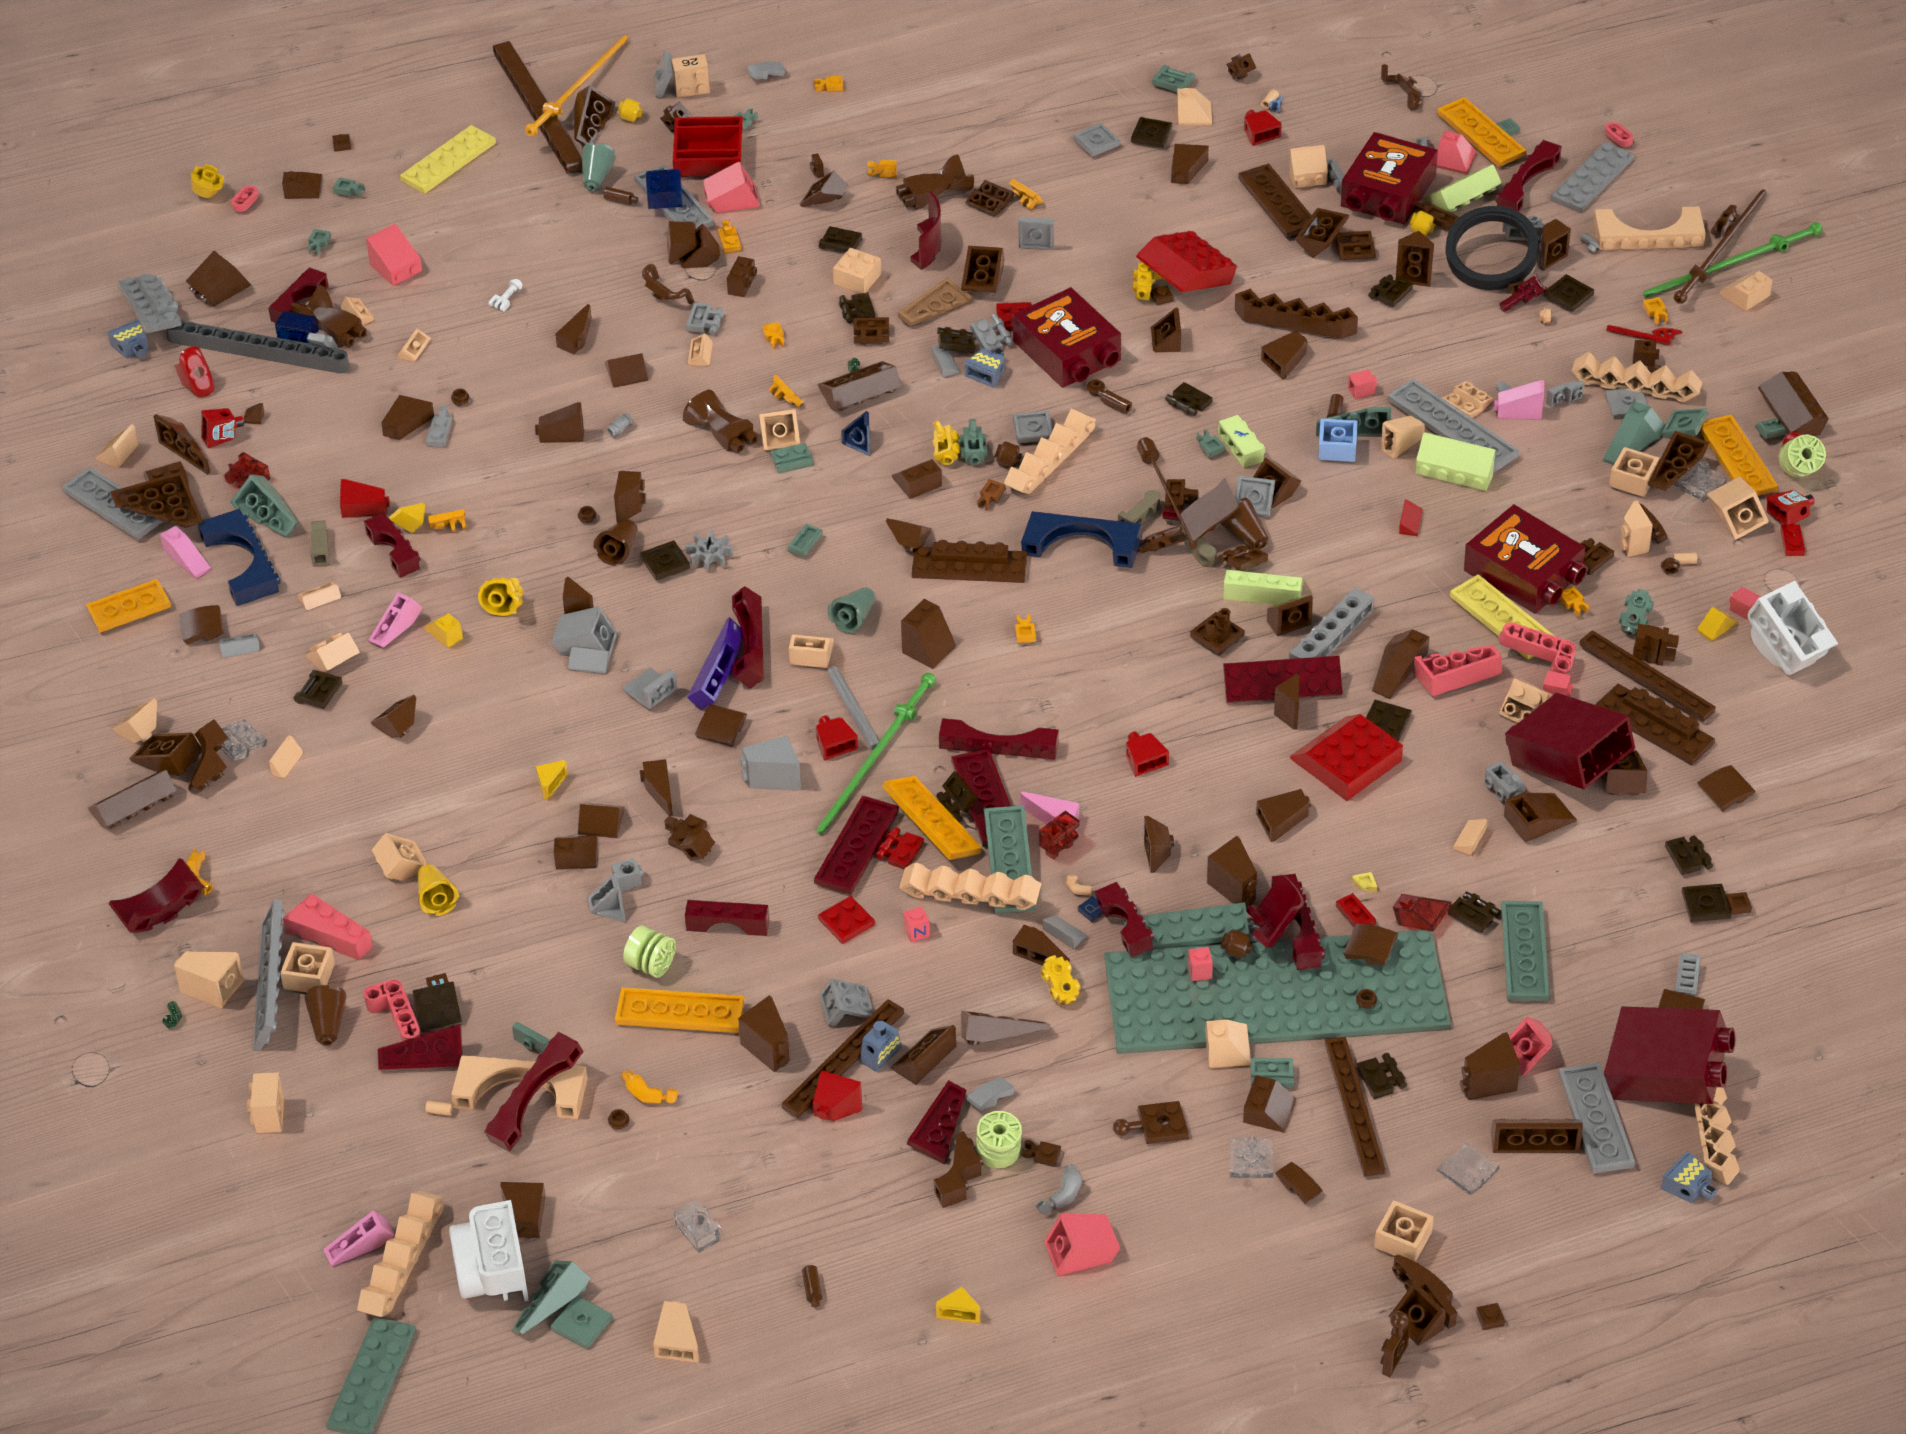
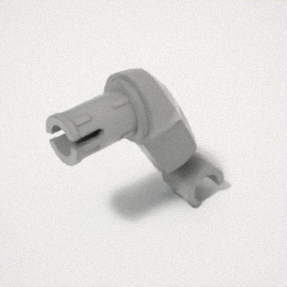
(1066, 1194)

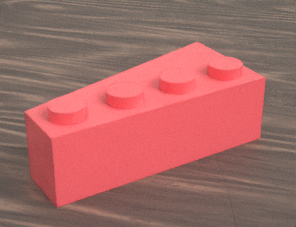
(1458, 669)
(330, 928)

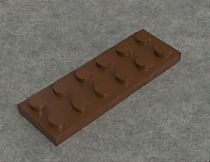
(1275, 199)

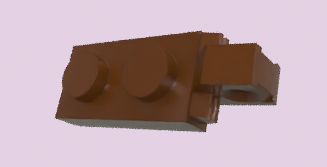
(1441, 217)

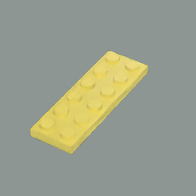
(447, 159)
(1492, 607)

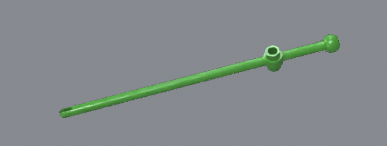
(1776, 242)
(903, 712)

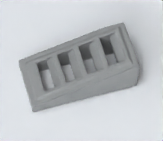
(1692, 963)

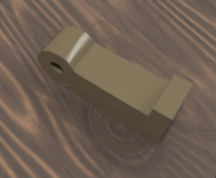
(1143, 509)
(319, 543)
(1202, 551)

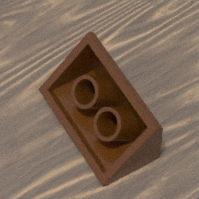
(1320, 230)
(1415, 259)
(926, 1054)

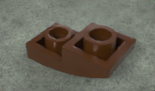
(1296, 1178)

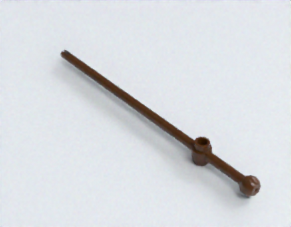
(1699, 273)

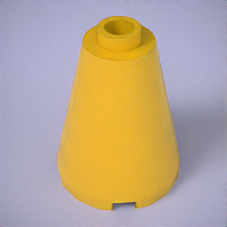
(435, 891)

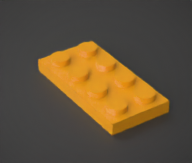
(128, 605)

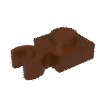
(1044, 1153)

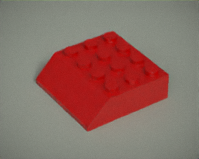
(706, 144)
(1187, 261)
(1349, 755)

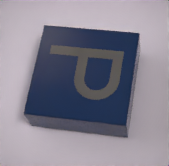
(1090, 909)

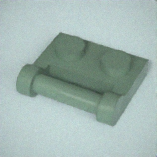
(1172, 79)

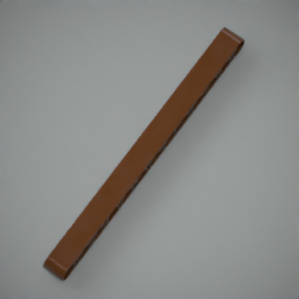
(534, 101)

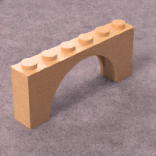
(1616, 235)
(480, 1074)

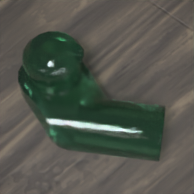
(853, 364)
(174, 1017)

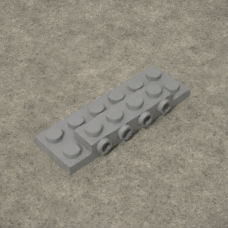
(151, 302)

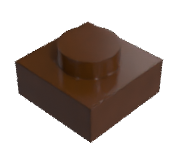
(341, 142)
(817, 165)
(1161, 295)
(1739, 903)
(1490, 1316)

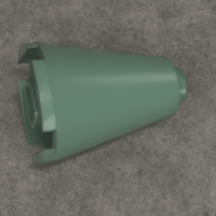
(596, 164)
(851, 609)

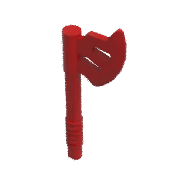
(1665, 339)

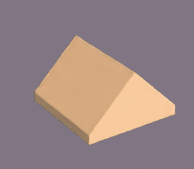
(119, 447)

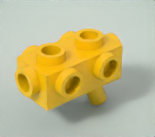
(1143, 281)
(945, 443)
(1057, 973)

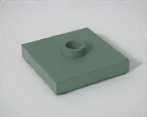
(1685, 421)
(581, 1322)

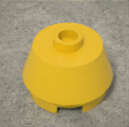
(206, 181)

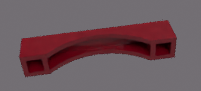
(1543, 158)
(748, 610)
(1037, 743)
(1306, 946)
(557, 1057)

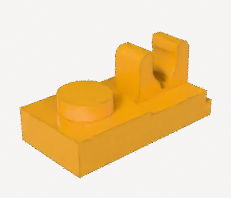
(1027, 194)
(729, 238)
(784, 391)
(440, 520)

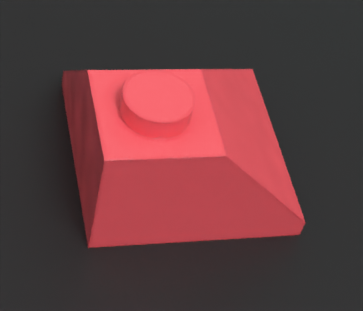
(1455, 153)
(1530, 1043)

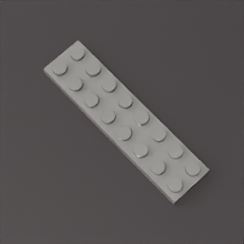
(1449, 421)
(268, 975)

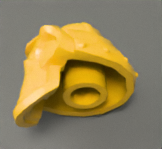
(501, 596)

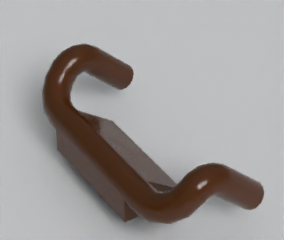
(1406, 84)
(660, 291)

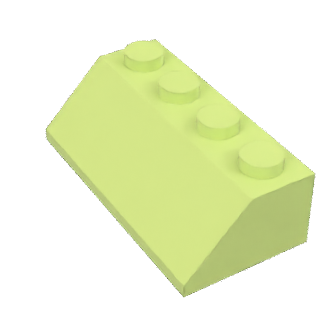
(1465, 189)
(1455, 461)
(1261, 587)

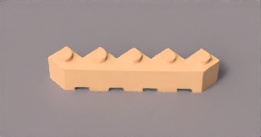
(1637, 378)
(1051, 452)
(970, 886)
(1716, 1139)
(401, 1254)

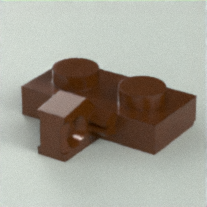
(1180, 494)
(681, 828)

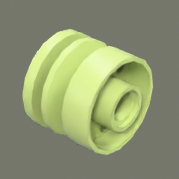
(1802, 456)
(649, 951)
(999, 1139)

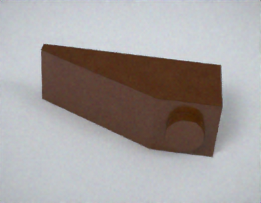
(574, 333)
(657, 783)
(1035, 946)

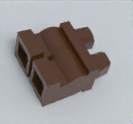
(1652, 644)

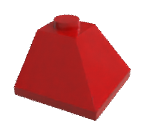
(836, 1097)

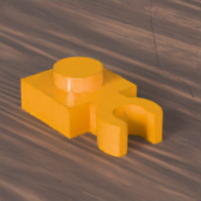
(831, 83)
(885, 168)
(1655, 308)
(774, 333)
(1573, 599)
(1025, 630)

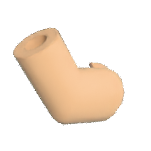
(1076, 888)

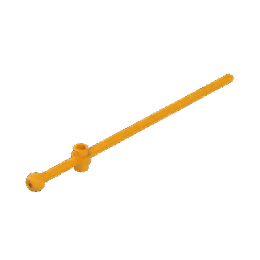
(555, 109)

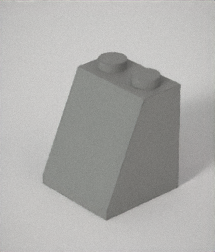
(585, 630)
(771, 765)

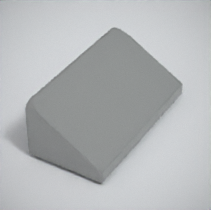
(944, 361)
(239, 645)
(588, 660)
(1063, 931)

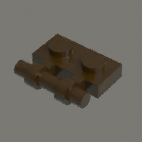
(1394, 291)
(862, 307)
(956, 340)
(1189, 399)
(960, 793)
(1684, 857)
(1471, 915)
(1375, 1078)

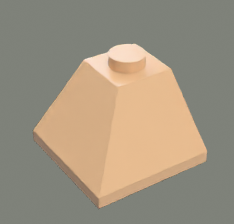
(1193, 108)
(139, 722)
(1227, 1044)

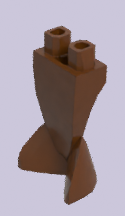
(951, 177)
(335, 322)
(725, 427)

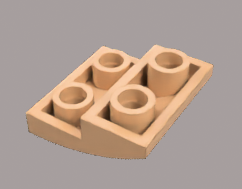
(1468, 399)

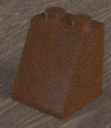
(216, 280)
(926, 634)
(1232, 873)
(765, 1034)
(1491, 1069)

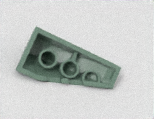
(1368, 420)
(1636, 432)
(264, 505)
(559, 1286)

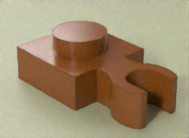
(990, 492)

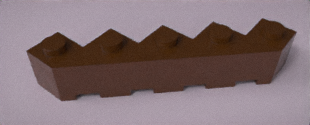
(1295, 315)

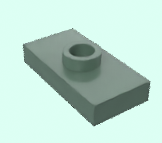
(1771, 428)
(805, 540)
(529, 1038)

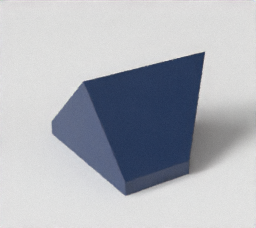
(857, 434)

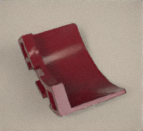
(931, 238)
(160, 901)
(1276, 911)

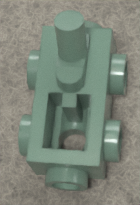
(973, 444)
(1638, 606)

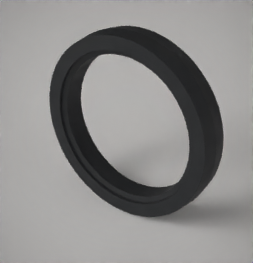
(1488, 214)

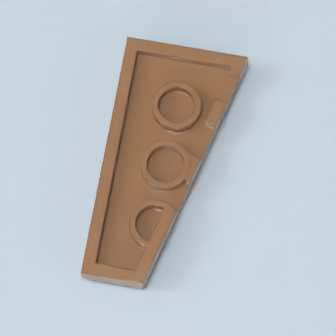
(936, 301)

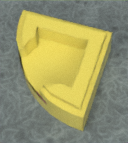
(1365, 882)

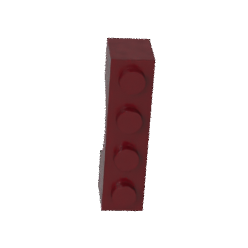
(300, 289)
(402, 557)
(1115, 903)
(749, 917)

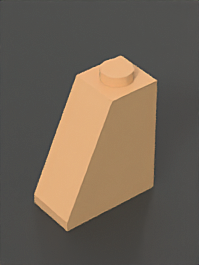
(1400, 435)
(675, 1334)

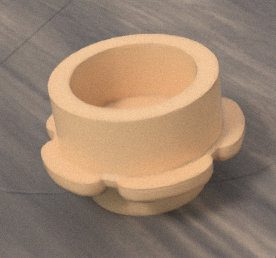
(1545, 315)

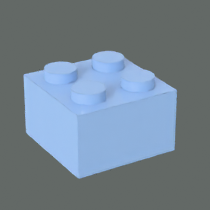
(1337, 440)

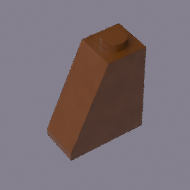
(1188, 162)
(1284, 353)
(406, 416)
(562, 425)
(1282, 812)
(527, 1206)

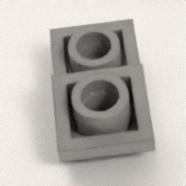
(761, 70)
(322, 340)
(1568, 391)
(988, 1093)

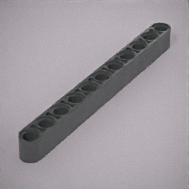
(260, 347)

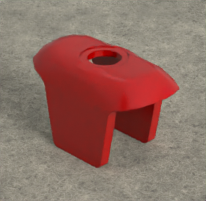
(188, 362)

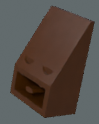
(1536, 814)

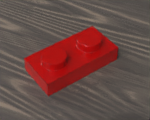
(1792, 540)
(1355, 911)

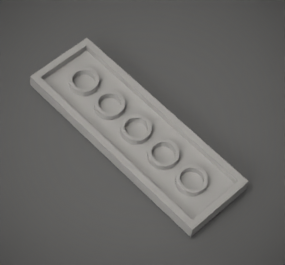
(1592, 177)
(691, 209)
(94, 492)
(1594, 1106)

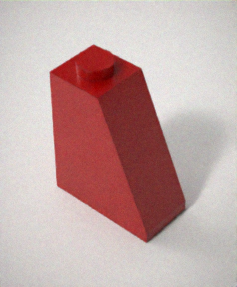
(362, 499)

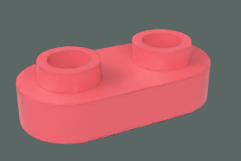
(1619, 134)
(244, 198)

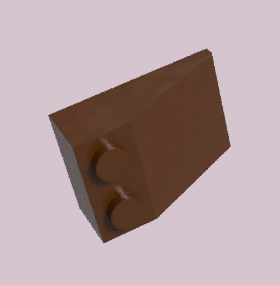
(983, 269)
(168, 752)
(1626, 776)

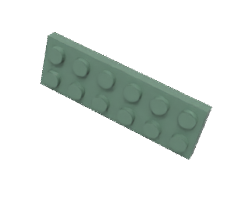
(1008, 846)
(1196, 925)
(1524, 951)
(371, 1377)

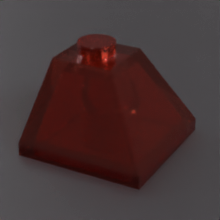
(1420, 911)

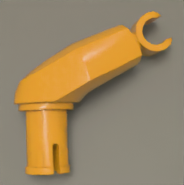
(194, 862)
(639, 1088)

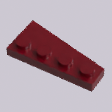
(430, 1050)
(938, 1125)

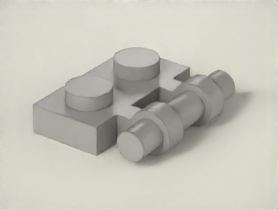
(699, 318)
(986, 336)

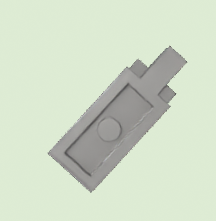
(1335, 173)
(439, 428)

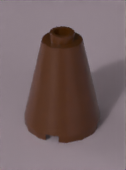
(1247, 525)
(616, 542)
(325, 1012)

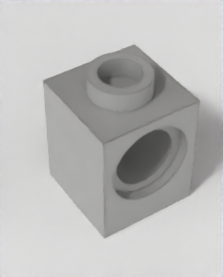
(628, 874)

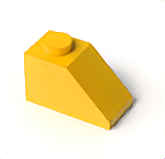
(445, 629)

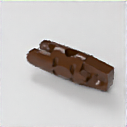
(1725, 221)
(1658, 533)
(1162, 539)

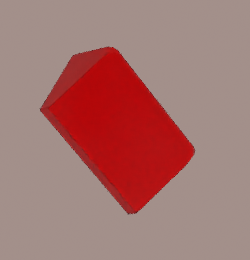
(1410, 519)

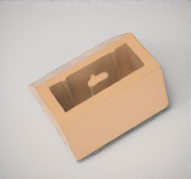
(810, 650)
(333, 651)
(1522, 700)

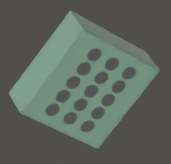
(1509, 126)

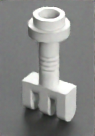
(502, 302)

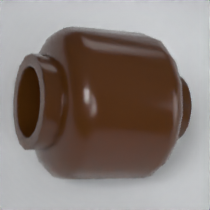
(1008, 454)
(1236, 944)

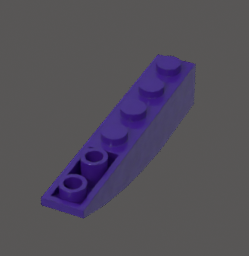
(717, 666)

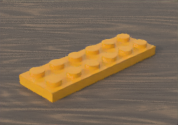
(1481, 132)
(1737, 454)
(932, 817)
(679, 1010)

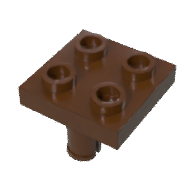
(1217, 632)

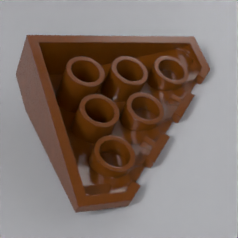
(162, 498)

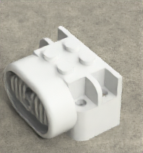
(1789, 629)
(488, 1252)

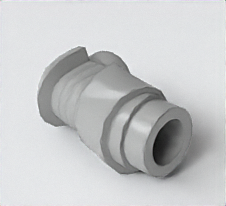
(620, 424)

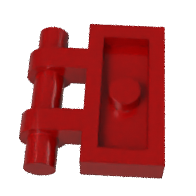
(905, 851)

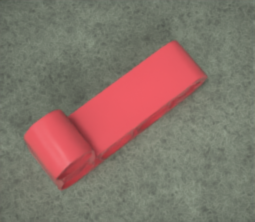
(1557, 650)
(393, 997)

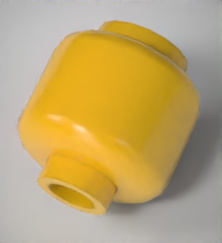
(630, 110)
(1422, 222)

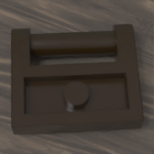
(840, 239)
(322, 692)

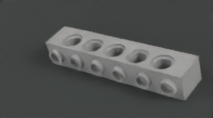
(1335, 626)

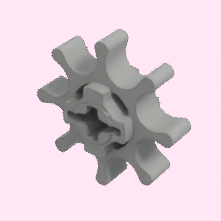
(709, 550)

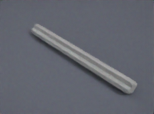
(853, 707)

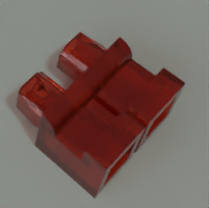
(244, 468)
(1058, 834)

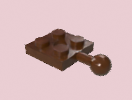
(1152, 1129)
(1397, 1344)

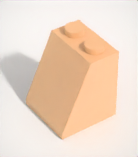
(1738, 507)
(209, 976)

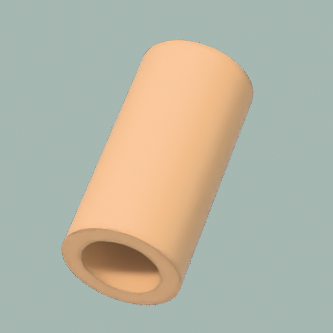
(1271, 96)
(1686, 558)
(439, 1108)

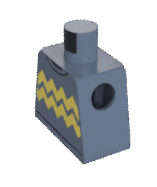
(129, 339)
(986, 367)
(879, 1045)
(1689, 1179)

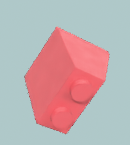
(731, 190)
(393, 255)
(1081, 1242)

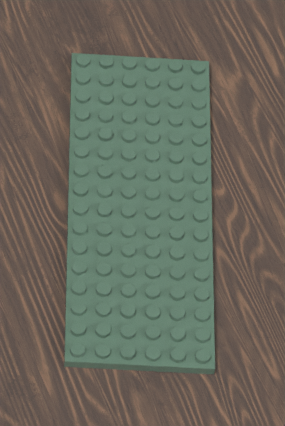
(1164, 1010)

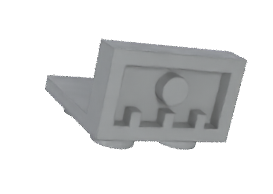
(651, 687)
(844, 998)

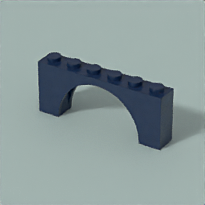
(1048, 527)
(234, 529)

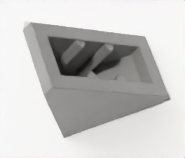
(607, 900)

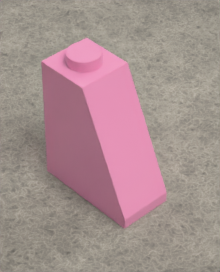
(1521, 402)

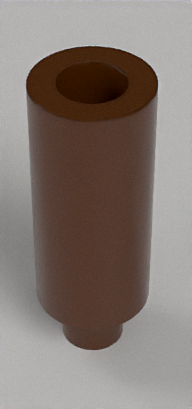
(620, 196)
(1115, 401)
(1335, 405)
(812, 1285)

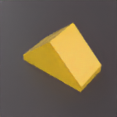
(409, 517)
(1715, 624)
(551, 776)
(958, 1307)

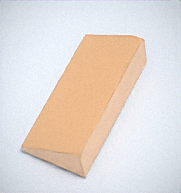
(357, 308)
(414, 346)
(700, 351)
(319, 595)
(285, 758)
(1471, 836)

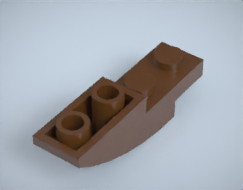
(1411, 1272)

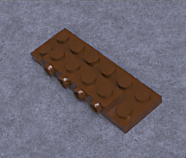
(969, 562)
(1659, 723)

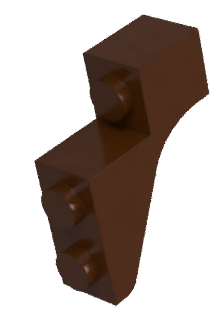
(210, 765)
(966, 1165)

